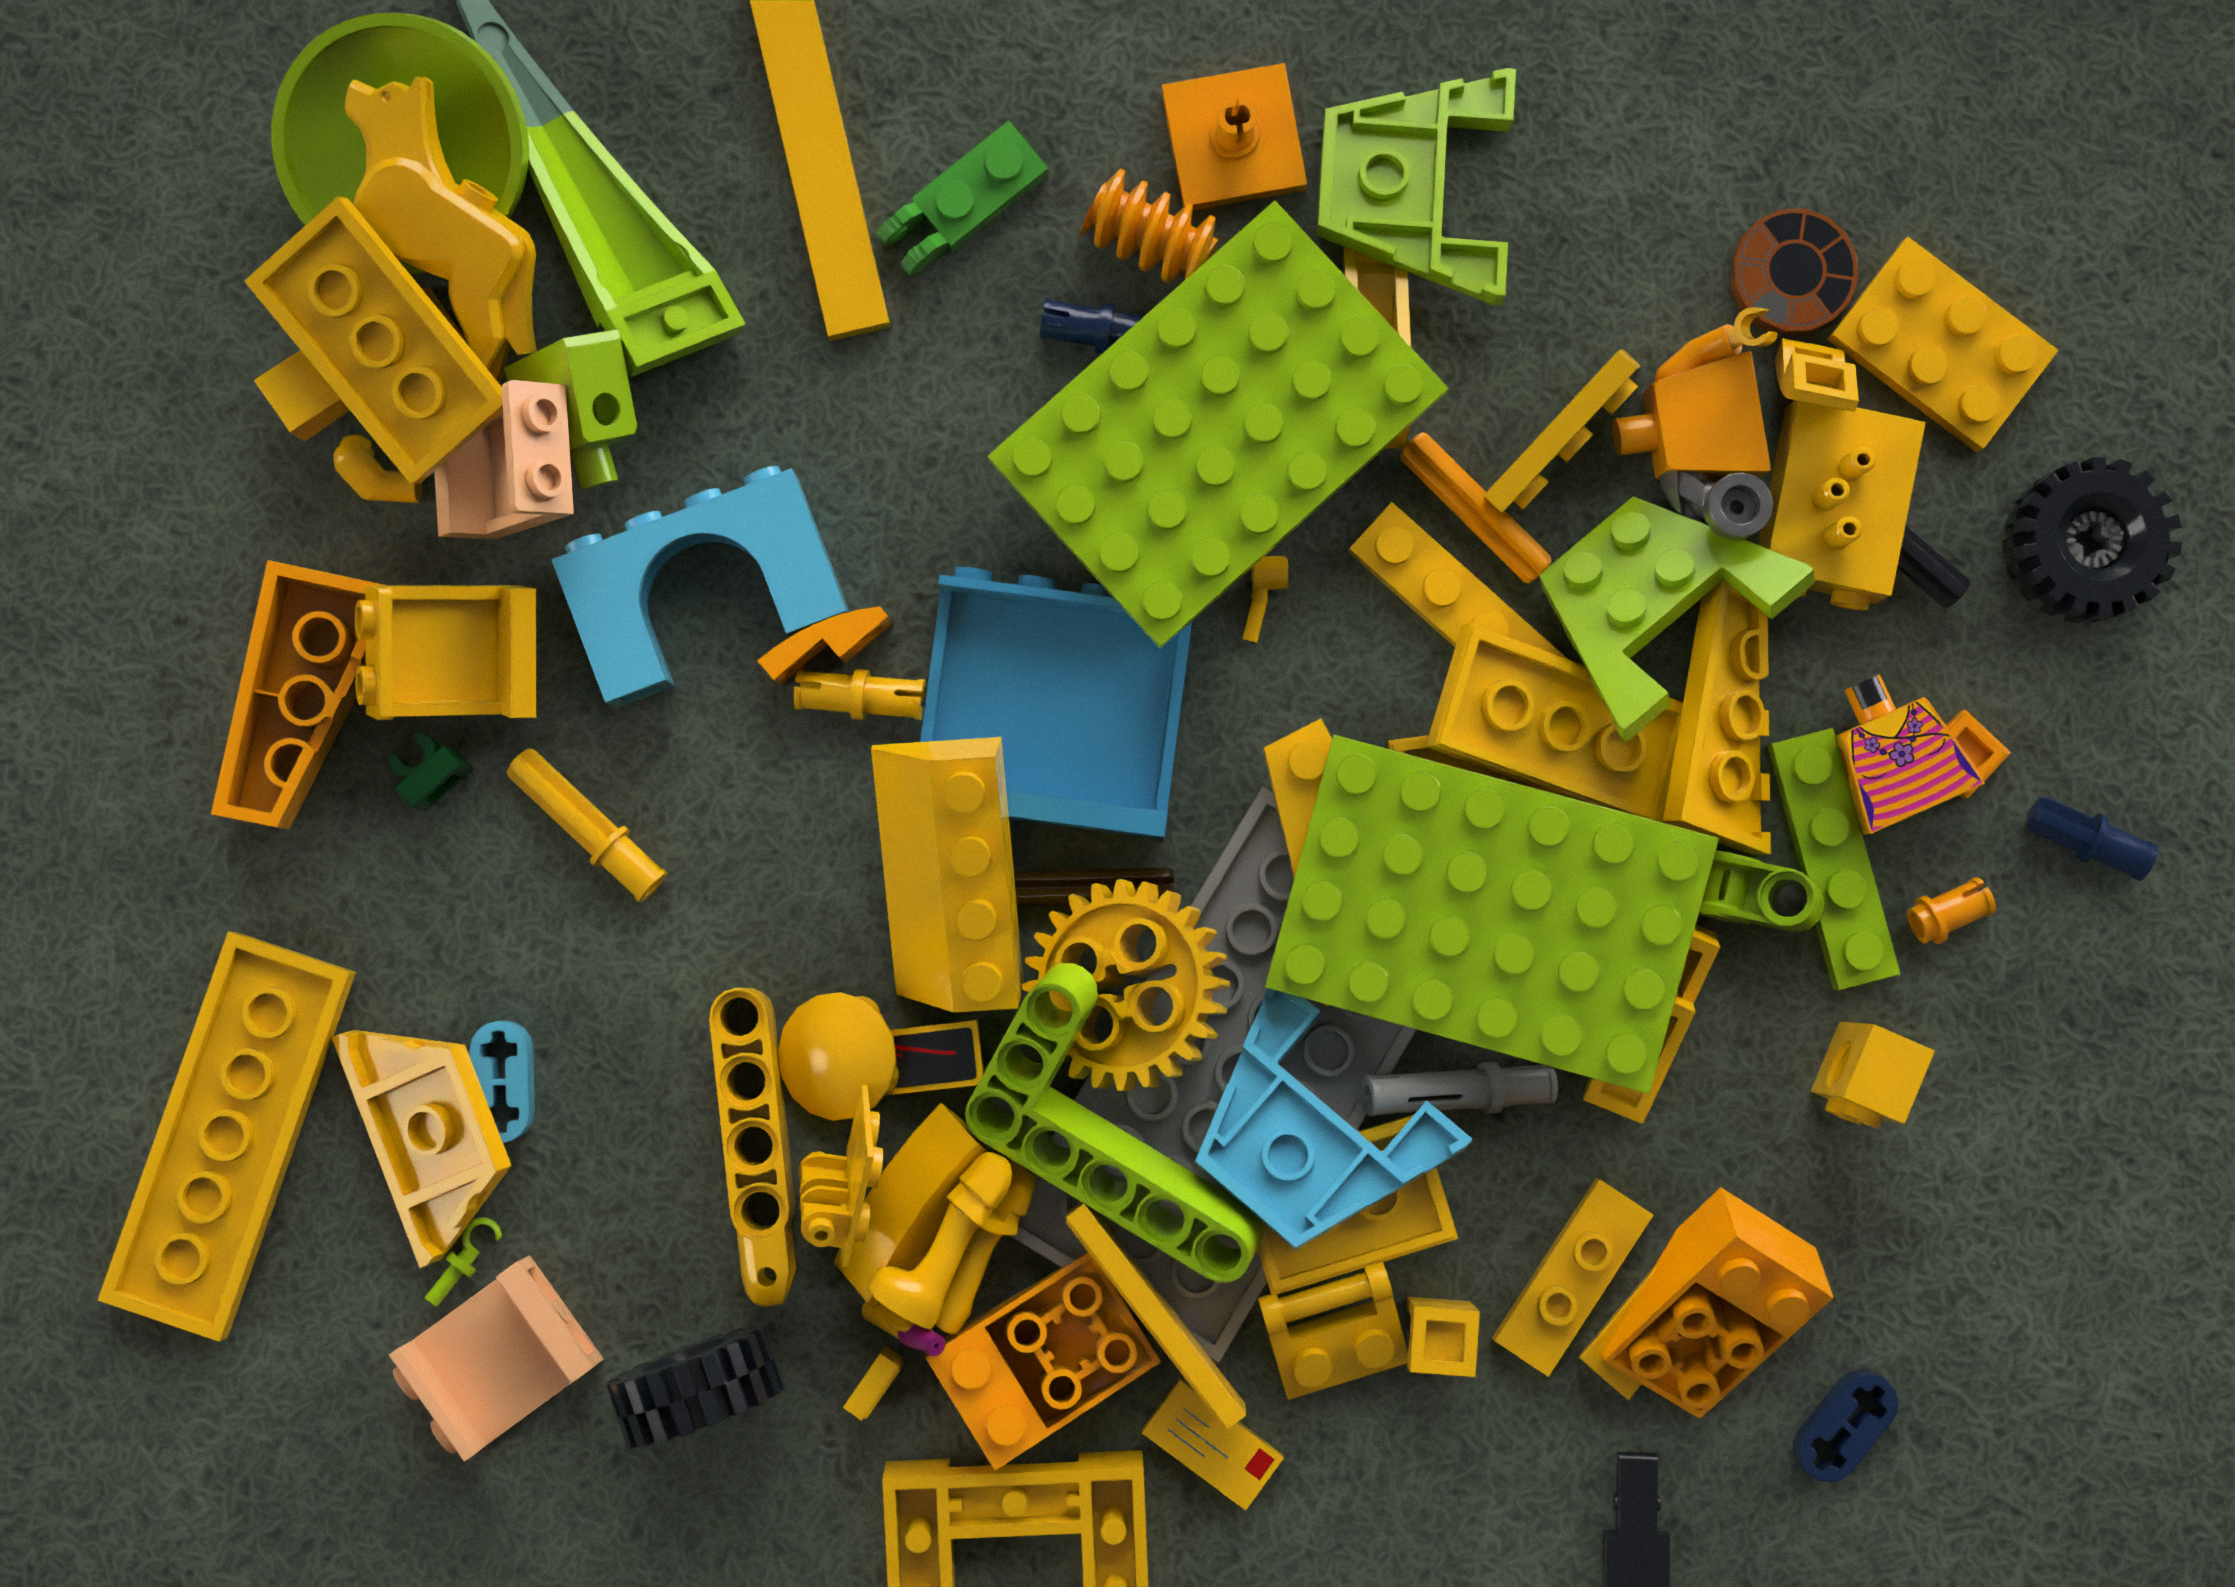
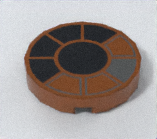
(1796, 269)

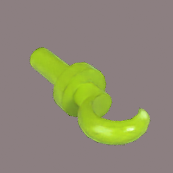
(460, 1263)

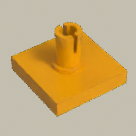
(1234, 137)

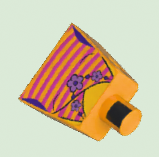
(1899, 758)

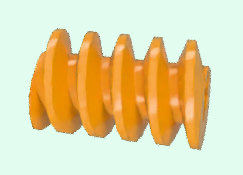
(1149, 229)

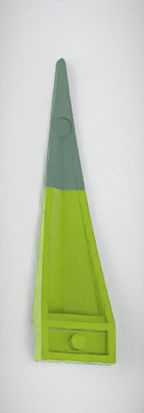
(619, 245)

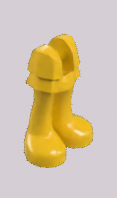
(944, 1283)

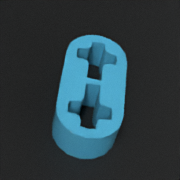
(518, 1074)

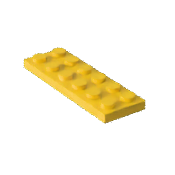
(226, 1136)

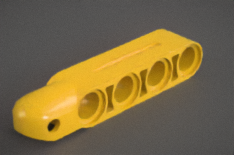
(757, 1244)

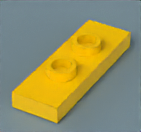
(1572, 1276)

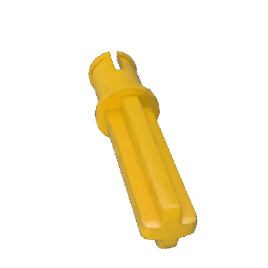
(586, 824)

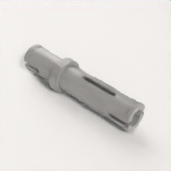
(1480, 1088)

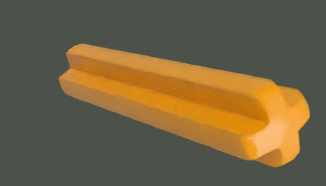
(1467, 501)

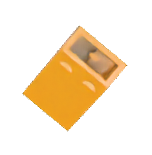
(1718, 1304)
(1042, 1359)

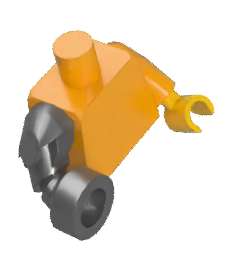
(1708, 430)

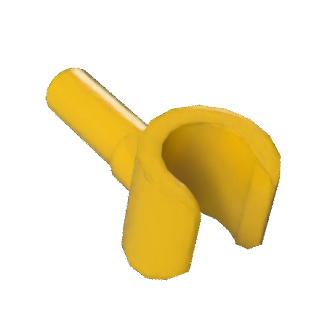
(1267, 574)

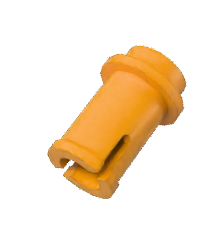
(1949, 911)

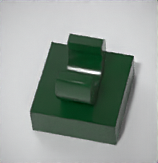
(432, 777)

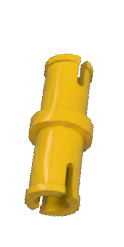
(860, 694)

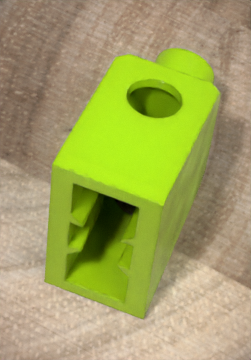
(596, 395)

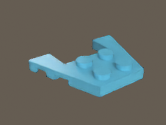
(1292, 1153)

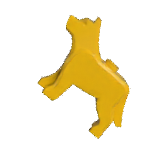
(443, 225)

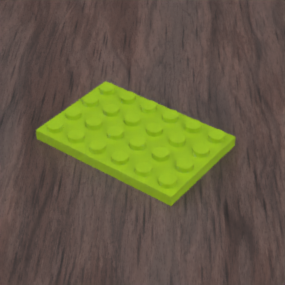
(1217, 424)
(1492, 913)

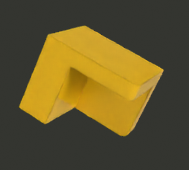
(1442, 1336)

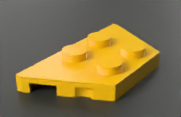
(426, 1132)

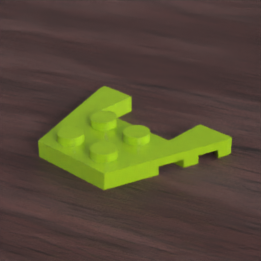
(1388, 175)
(1639, 578)

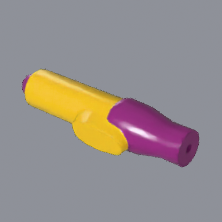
(904, 1330)

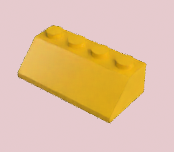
(949, 873)

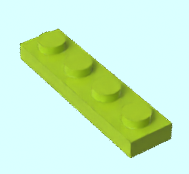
(1834, 858)

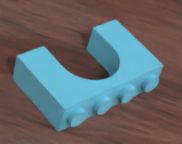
(613, 577)

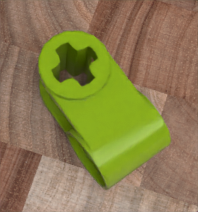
(1746, 890)

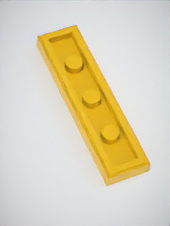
(1156, 1314)

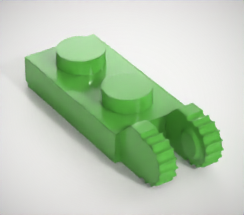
(966, 196)

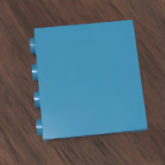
(1069, 689)

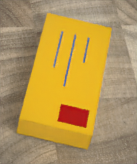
(1228, 1459)

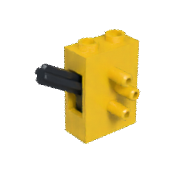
(1845, 502)

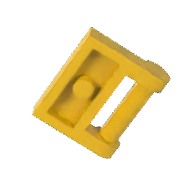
(1338, 1344)

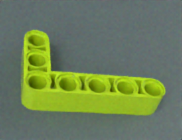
(1098, 1142)

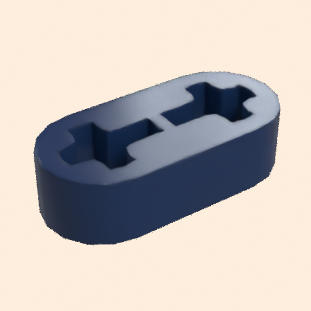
(1857, 1435)

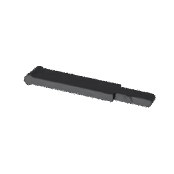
(1636, 1551)

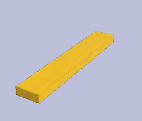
(820, 167)

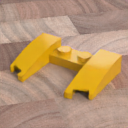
(1095, 1497)

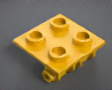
(836, 1185)

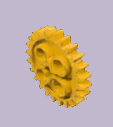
(1112, 930)

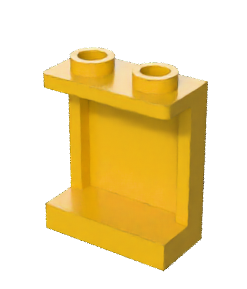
(447, 650)

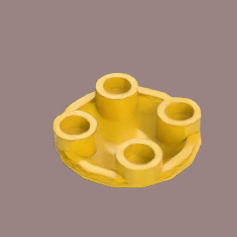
(832, 1050)

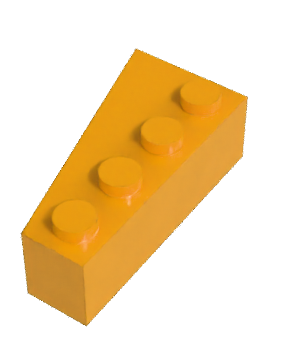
(290, 693)

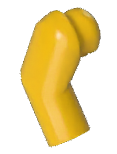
(366, 476)

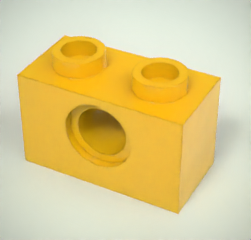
(1871, 1074)

